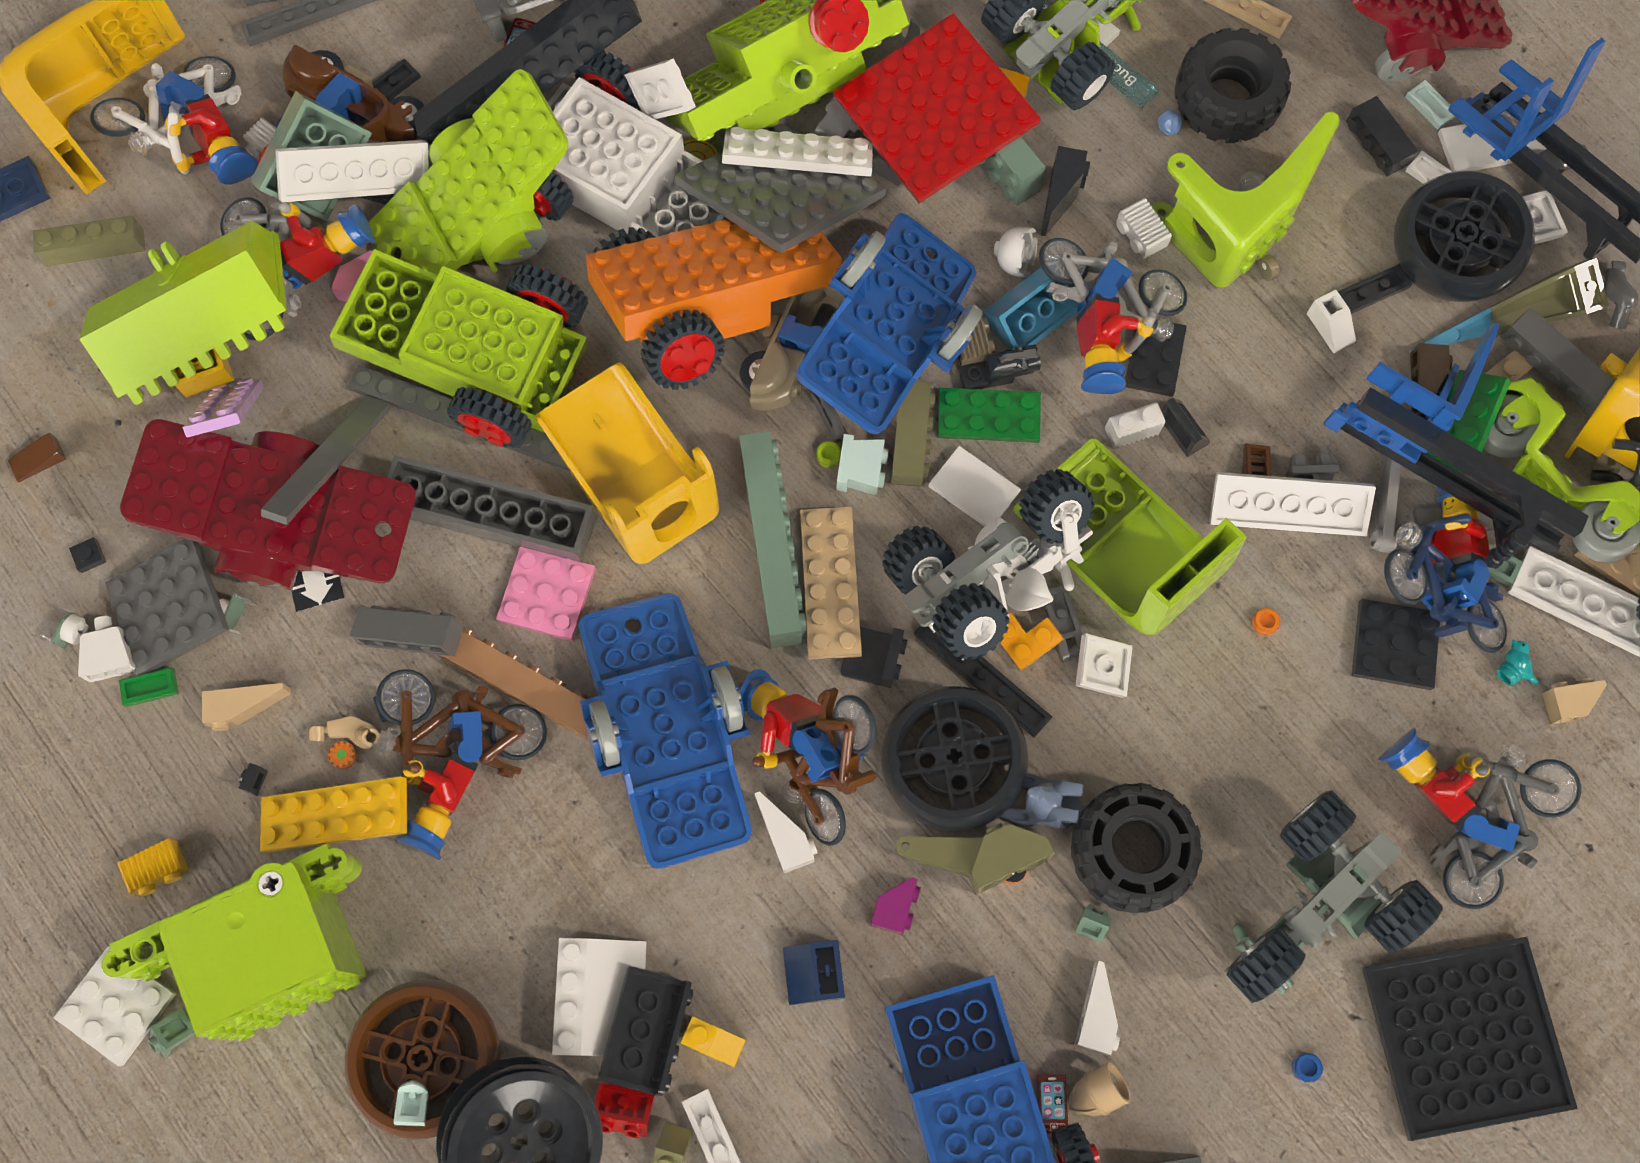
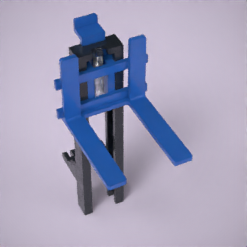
(1511, 123)

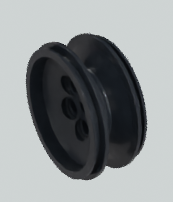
(502, 1088)

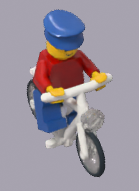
(188, 101)

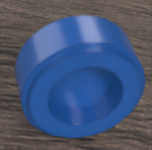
(1307, 1067)

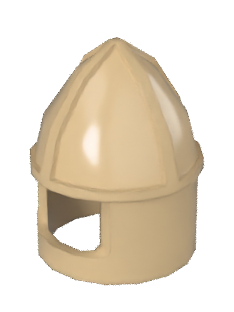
(1097, 1094)

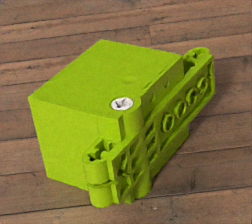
(253, 947)

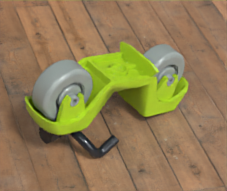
(1524, 427)

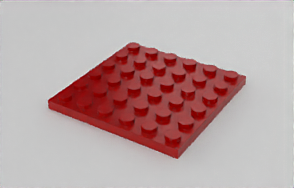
(936, 107)

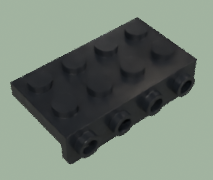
(645, 1032)

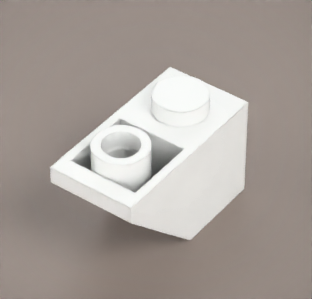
(1333, 321)

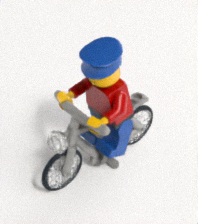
(309, 250)
(1104, 311)

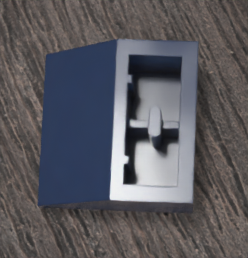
(813, 972)

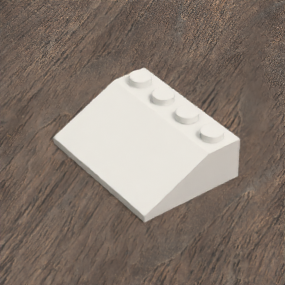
(589, 990)

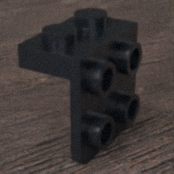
(878, 658)

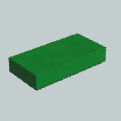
(148, 687)

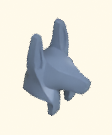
(1048, 803)

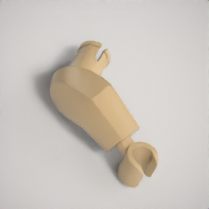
(358, 731)

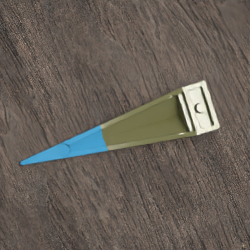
(1560, 296)

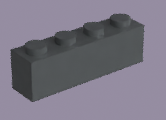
(407, 630)

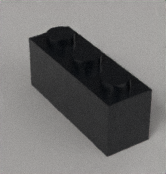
(1381, 136)

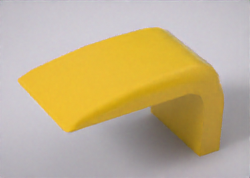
(79, 61)

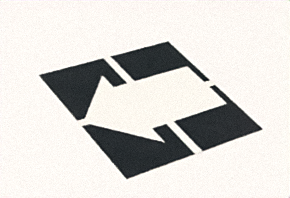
(315, 589)

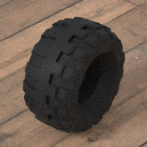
(1240, 58)
(1104, 874)

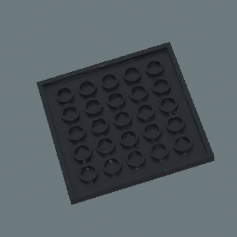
(1468, 1039)

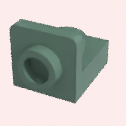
(170, 1032)

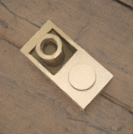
(1572, 702)

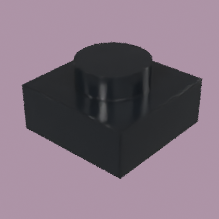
(87, 555)
(252, 779)

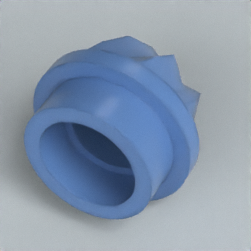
(1170, 122)

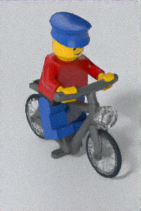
(1546, 788)

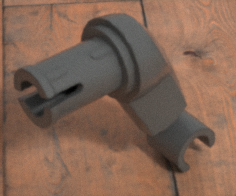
(1621, 292)

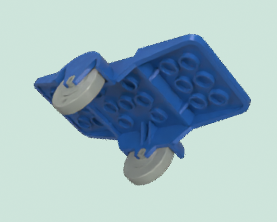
(891, 323)
(665, 729)

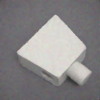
(104, 652)

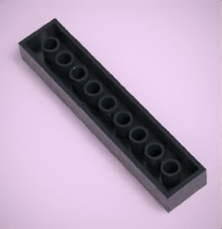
(545, 50)

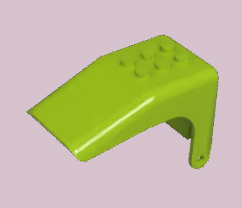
(1243, 222)

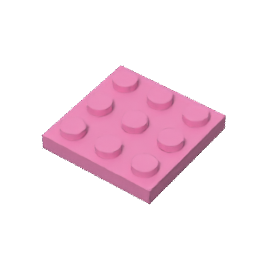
(546, 594)

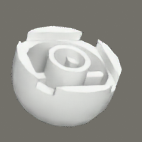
(1016, 251)

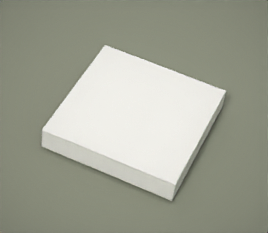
(1104, 665)

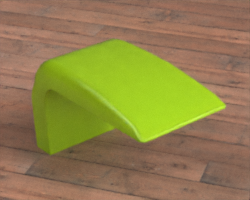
(1140, 549)

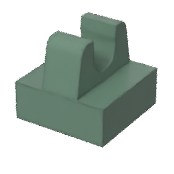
(1093, 924)

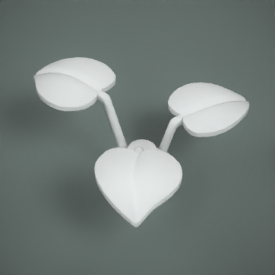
(1027, 588)

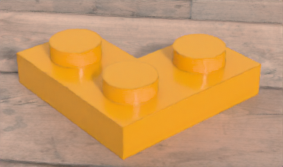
(1031, 645)

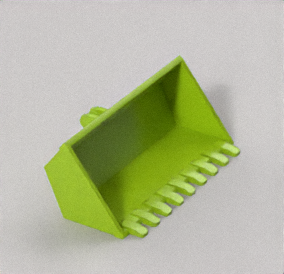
(187, 310)

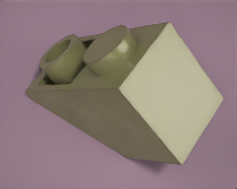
(672, 1144)

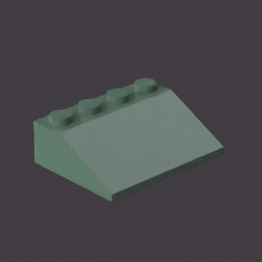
(306, 125)

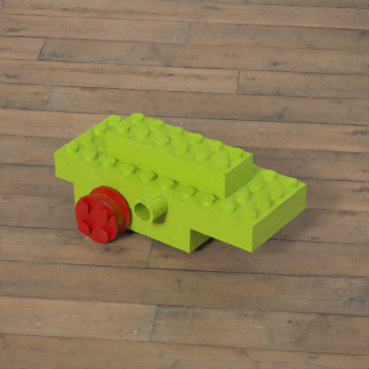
(782, 60)

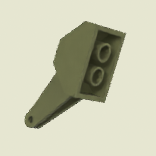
(984, 859)

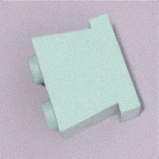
(861, 465)

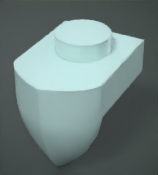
(411, 1104)

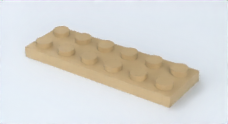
(830, 583)

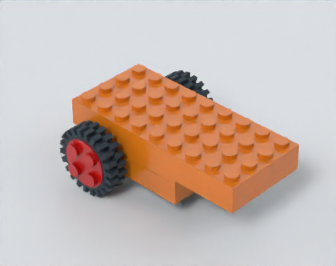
(697, 289)

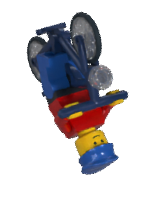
(1452, 574)

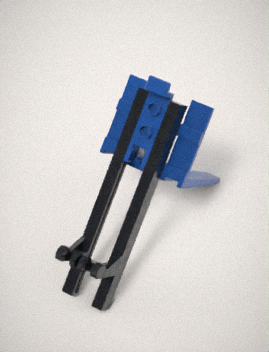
(1408, 437)

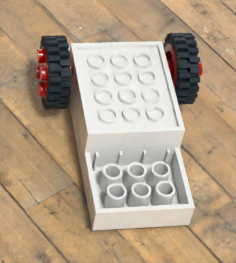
(618, 158)

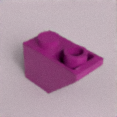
(894, 906)

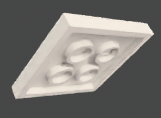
(114, 1011)

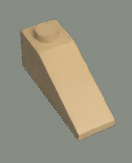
(237, 705)

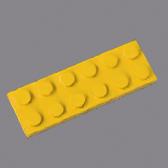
(334, 814)

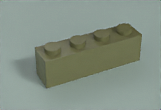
(89, 240)
(911, 436)

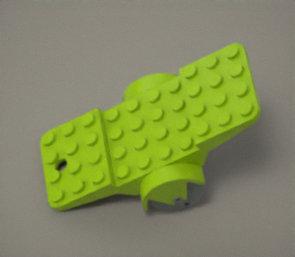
(480, 186)

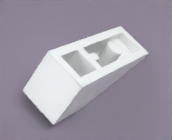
(787, 838)
(1098, 1020)

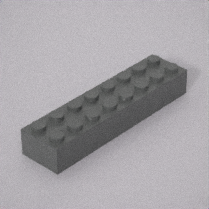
(496, 510)

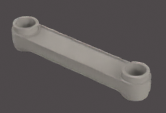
(1383, 537)

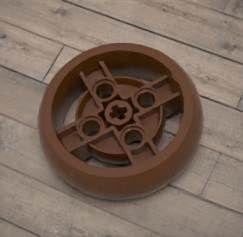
(368, 1043)

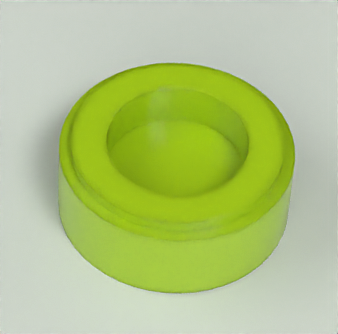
(828, 454)

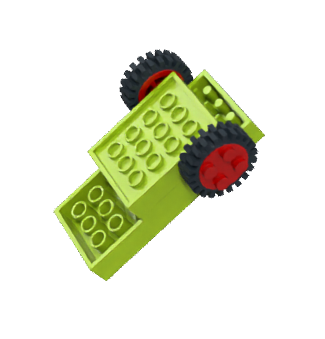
(482, 345)

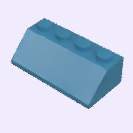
(1028, 312)

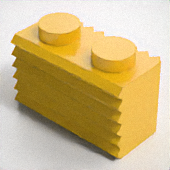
(153, 867)

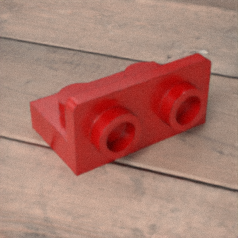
(624, 1110)

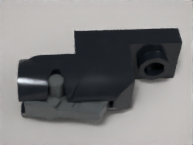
(1000, 368)

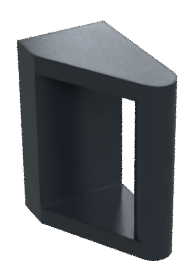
(1183, 427)

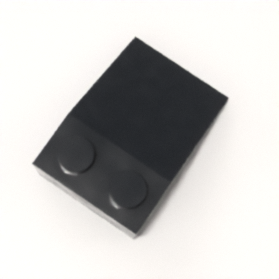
(1066, 178)

